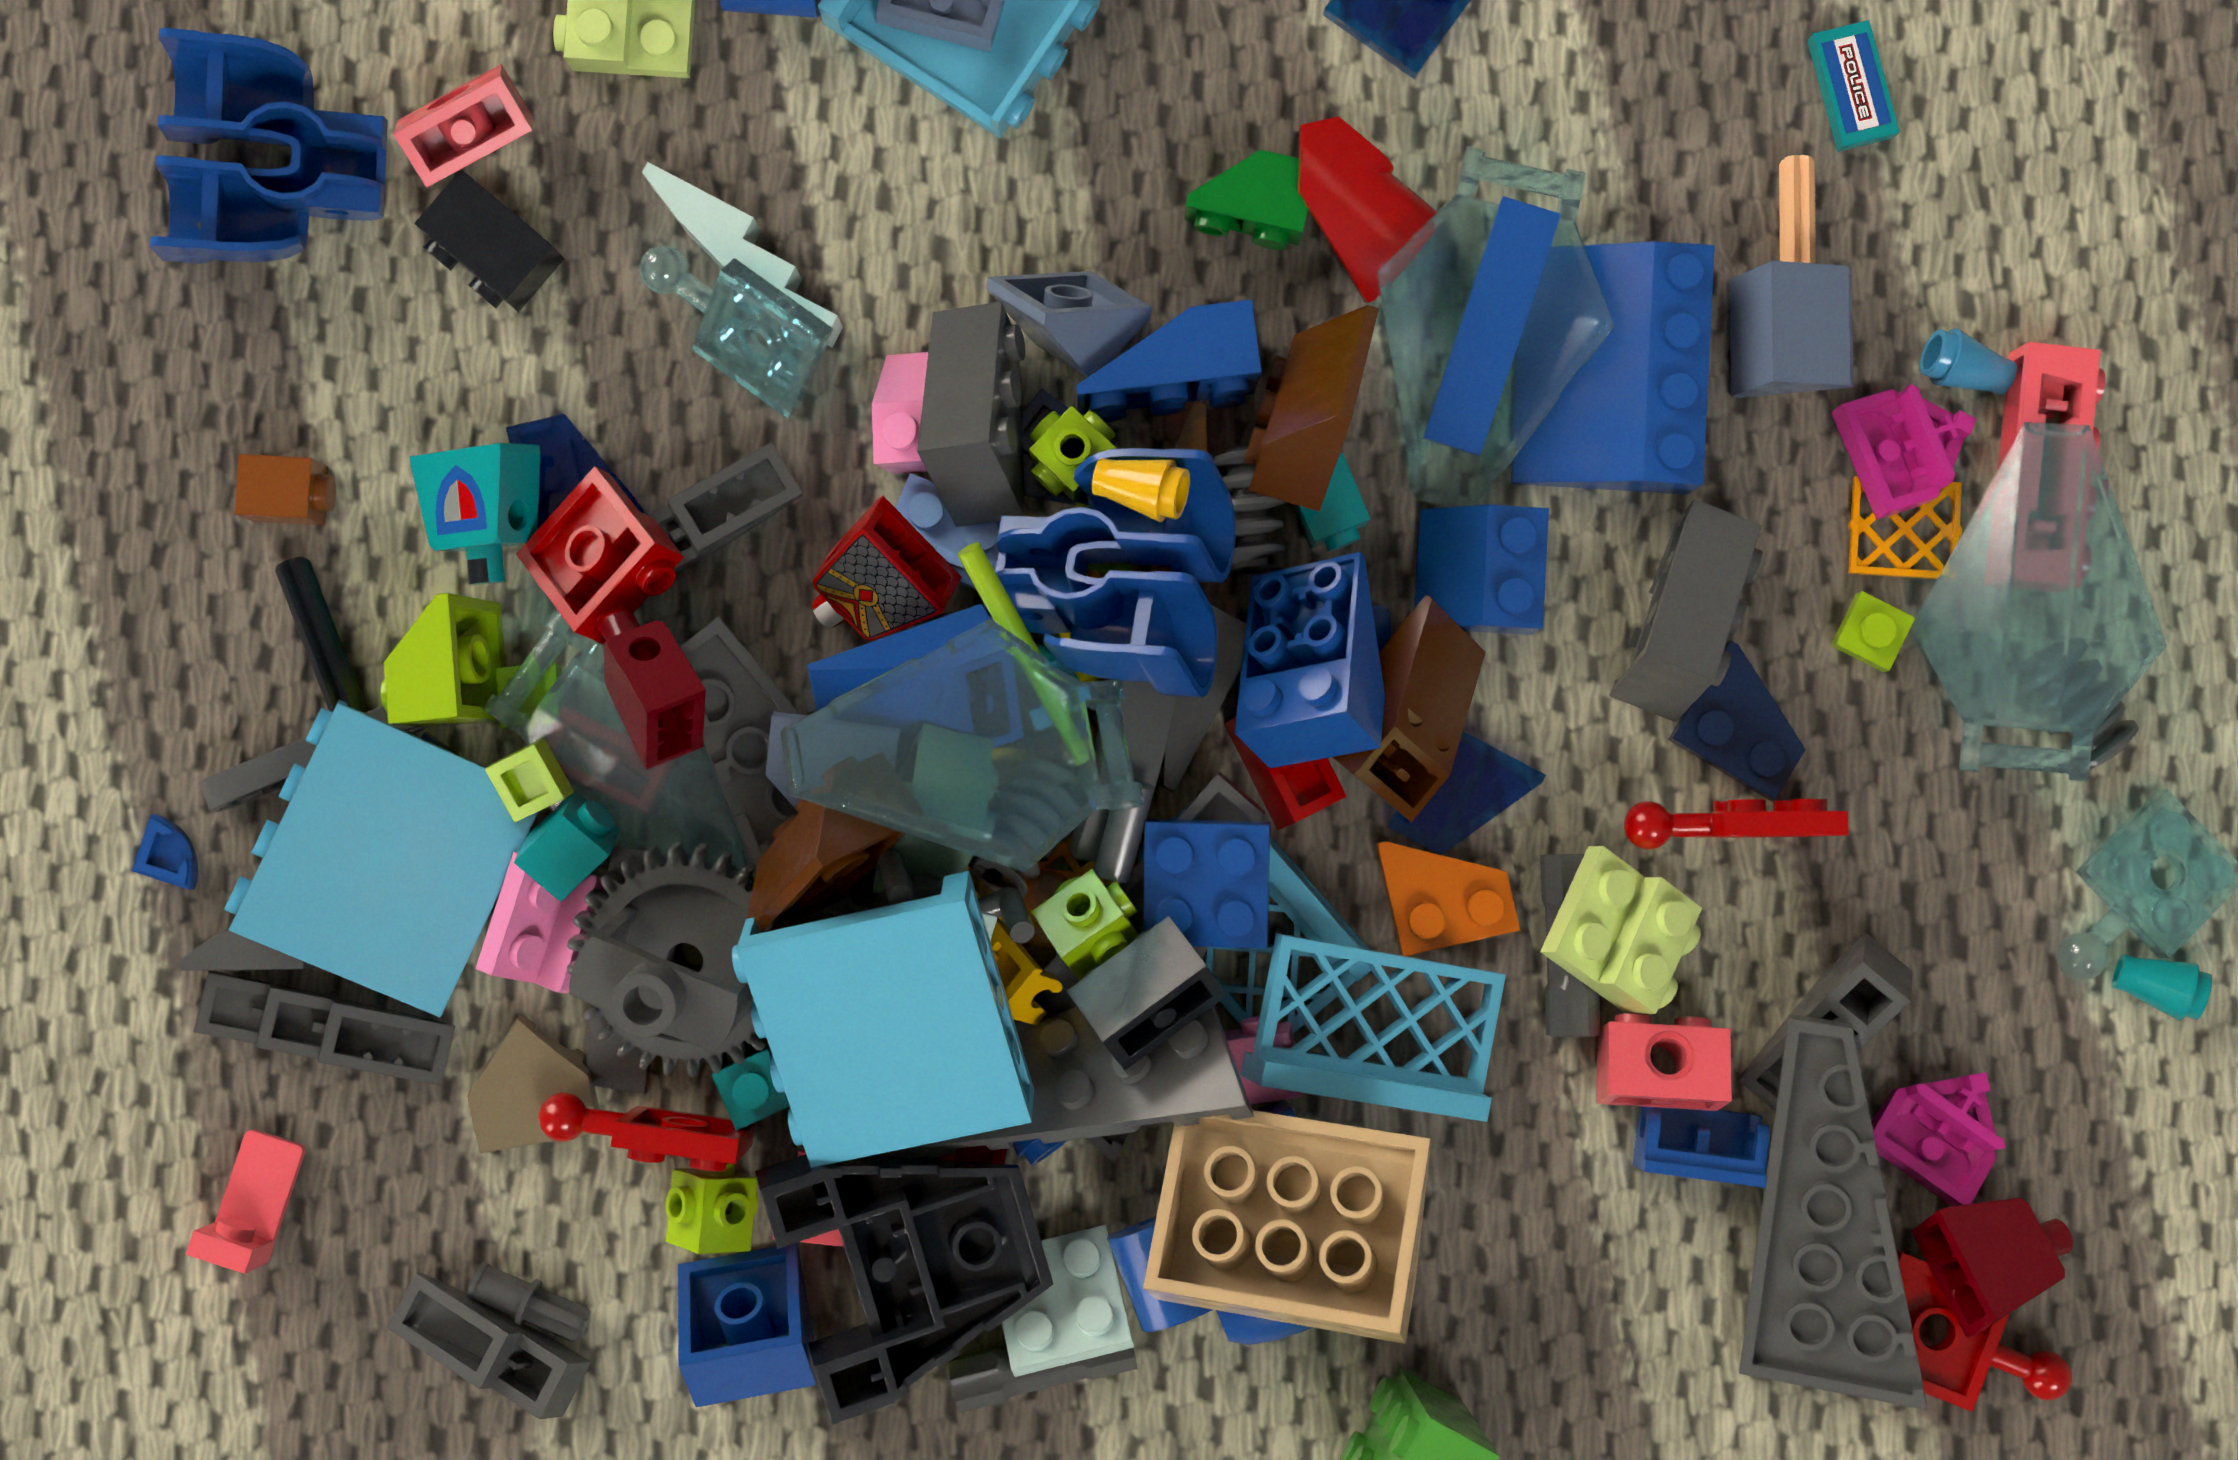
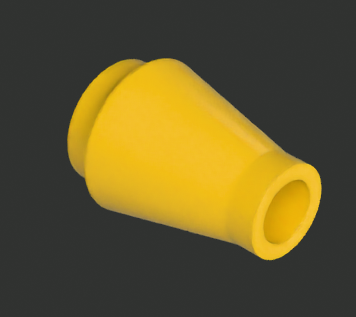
(1145, 486)

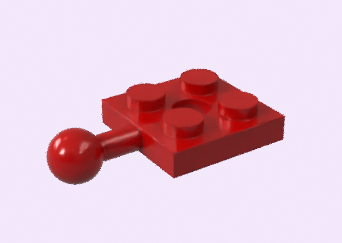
(1651, 825)
(650, 1132)
(1960, 1364)

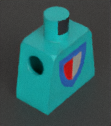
(479, 502)

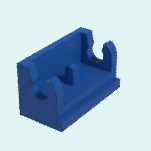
(1702, 1145)

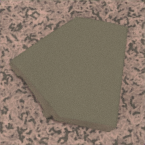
(517, 1083)

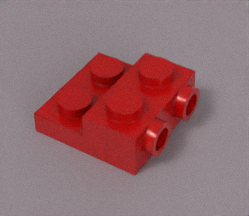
(599, 555)

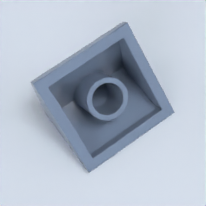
(1072, 315)
(1791, 329)

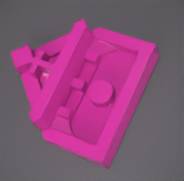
(1901, 447)
(1940, 1135)

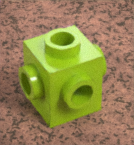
(1052, 467)
(1087, 922)
(711, 1210)

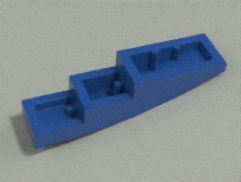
(1491, 325)

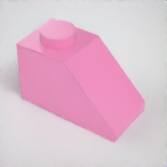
(898, 413)

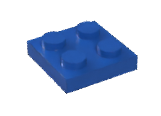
(1209, 880)

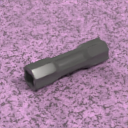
(1569, 1004)
(987, 1377)

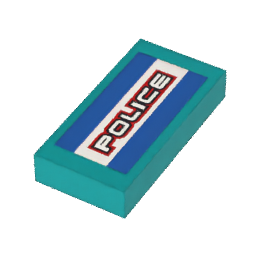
(1853, 86)

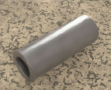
(1122, 839)

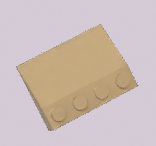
(1292, 1222)

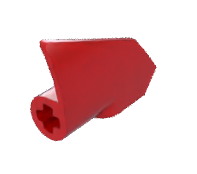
(1356, 199)

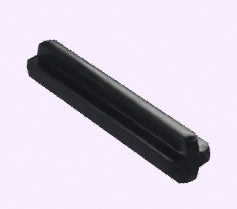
(319, 634)

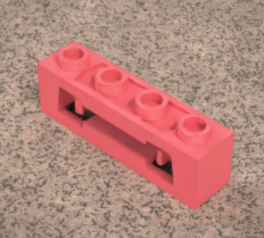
(2051, 381)

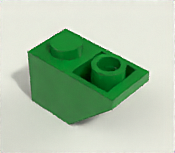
(1253, 199)

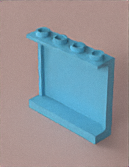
(979, 84)
(380, 860)
(887, 1026)

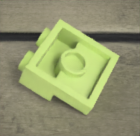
(627, 36)
(1623, 932)

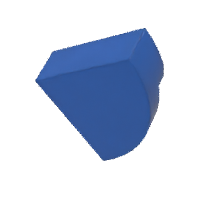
(166, 854)

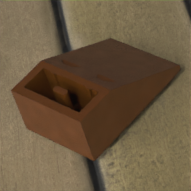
(1428, 689)

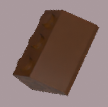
(1309, 409)
(814, 864)

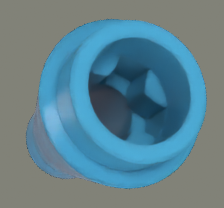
(1963, 362)

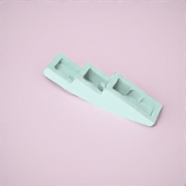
(730, 234)

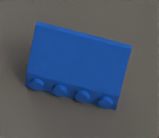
(1641, 398)

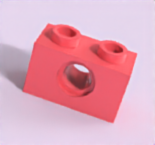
(463, 125)
(1630, 1079)

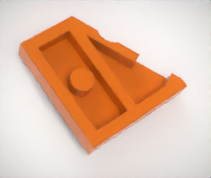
(1443, 899)

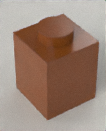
(283, 489)

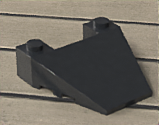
(931, 1254)

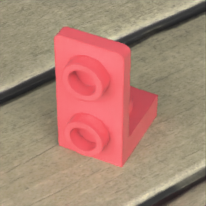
(251, 1204)

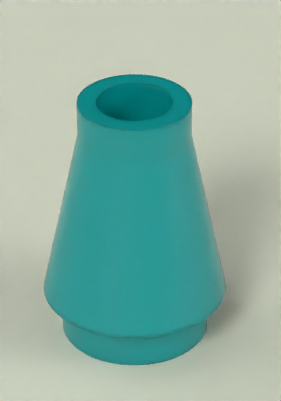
(2165, 985)

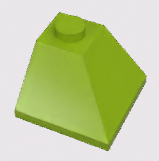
(445, 664)

